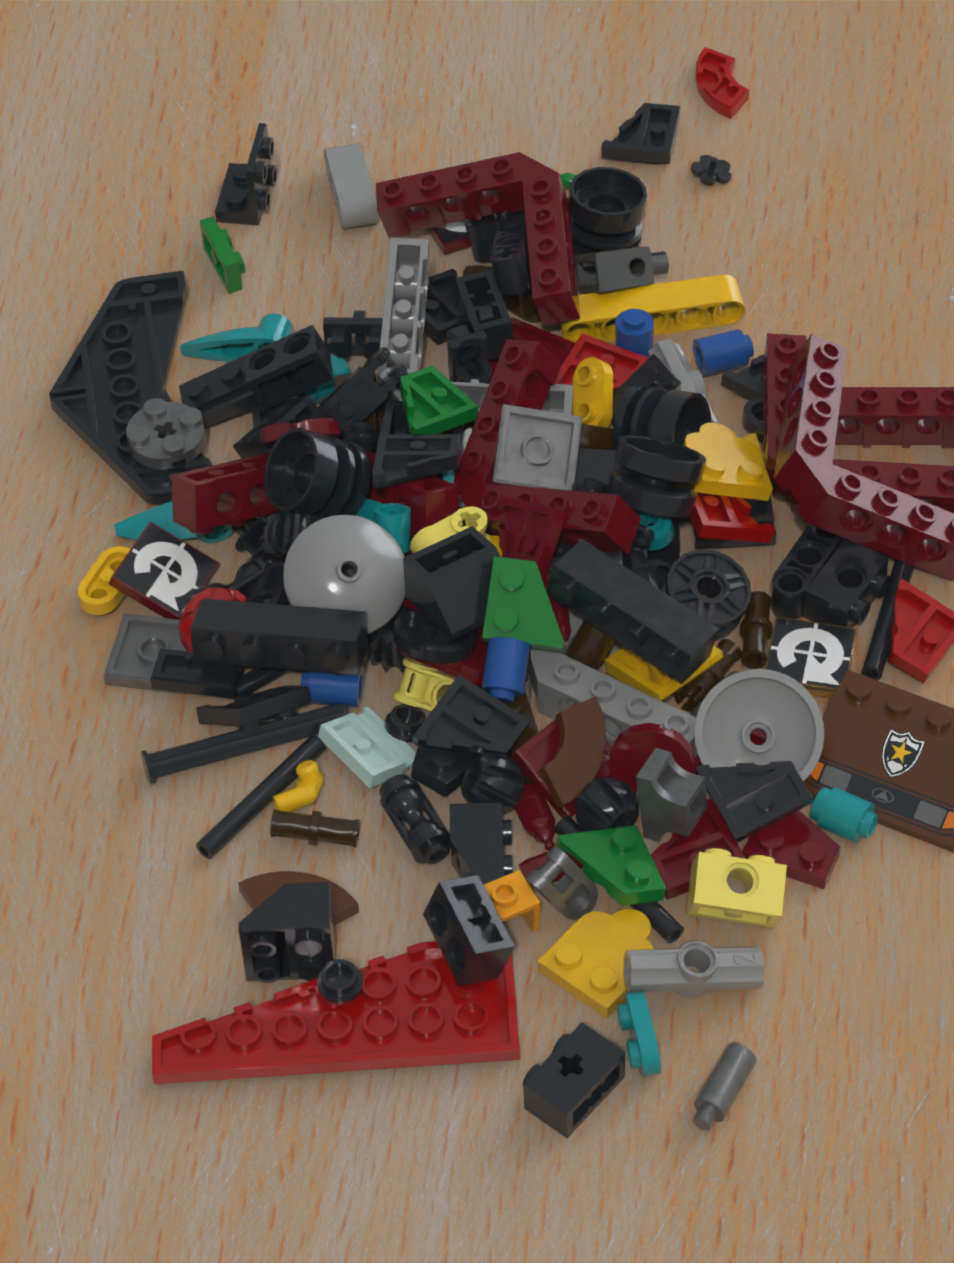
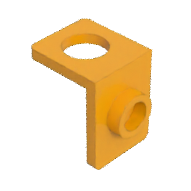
(515, 897)

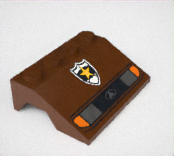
(893, 754)

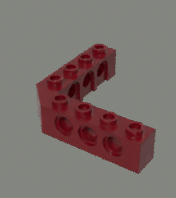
(489, 188)
(524, 380)
(896, 416)
(925, 482)
(236, 492)
(839, 498)

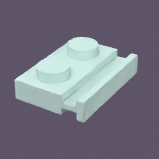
(367, 747)

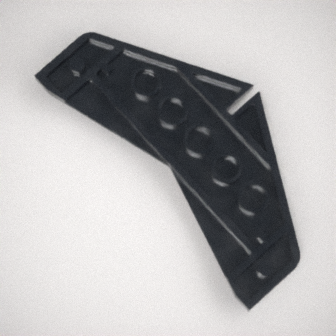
(120, 368)

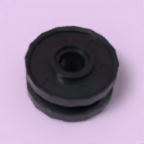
(718, 578)

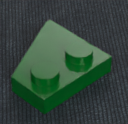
(434, 402)
(520, 606)
(617, 862)

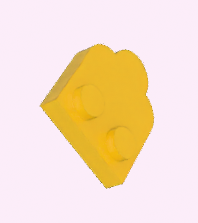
(732, 464)
(591, 955)

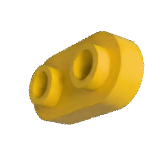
(593, 392)
(94, 590)

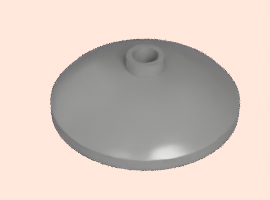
(315, 561)
(763, 703)

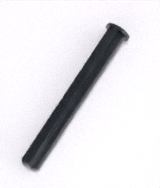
(238, 742)

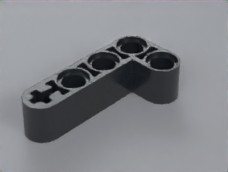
(504, 242)

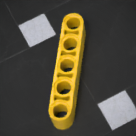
(673, 306)

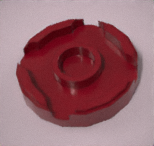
(325, 426)
(636, 745)

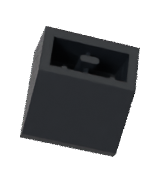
(452, 581)
(289, 934)

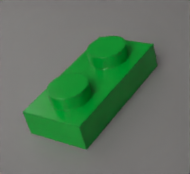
(219, 250)

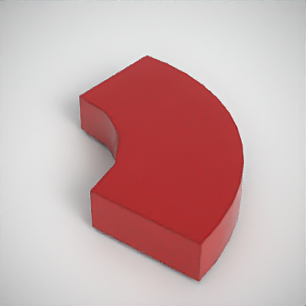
(717, 84)

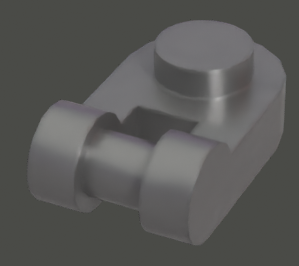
(573, 893)

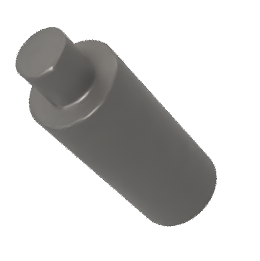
(723, 1085)

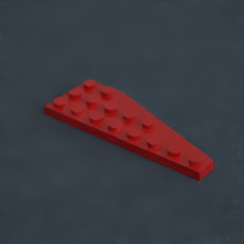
(401, 1019)

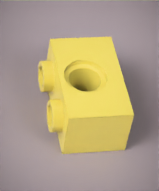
(712, 898)

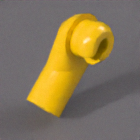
(305, 789)

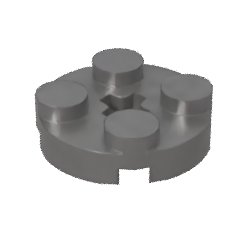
(163, 417)

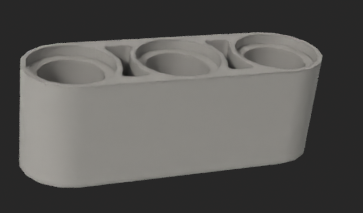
(351, 186)

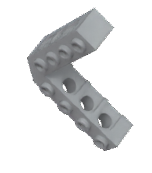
(405, 324)
(564, 681)

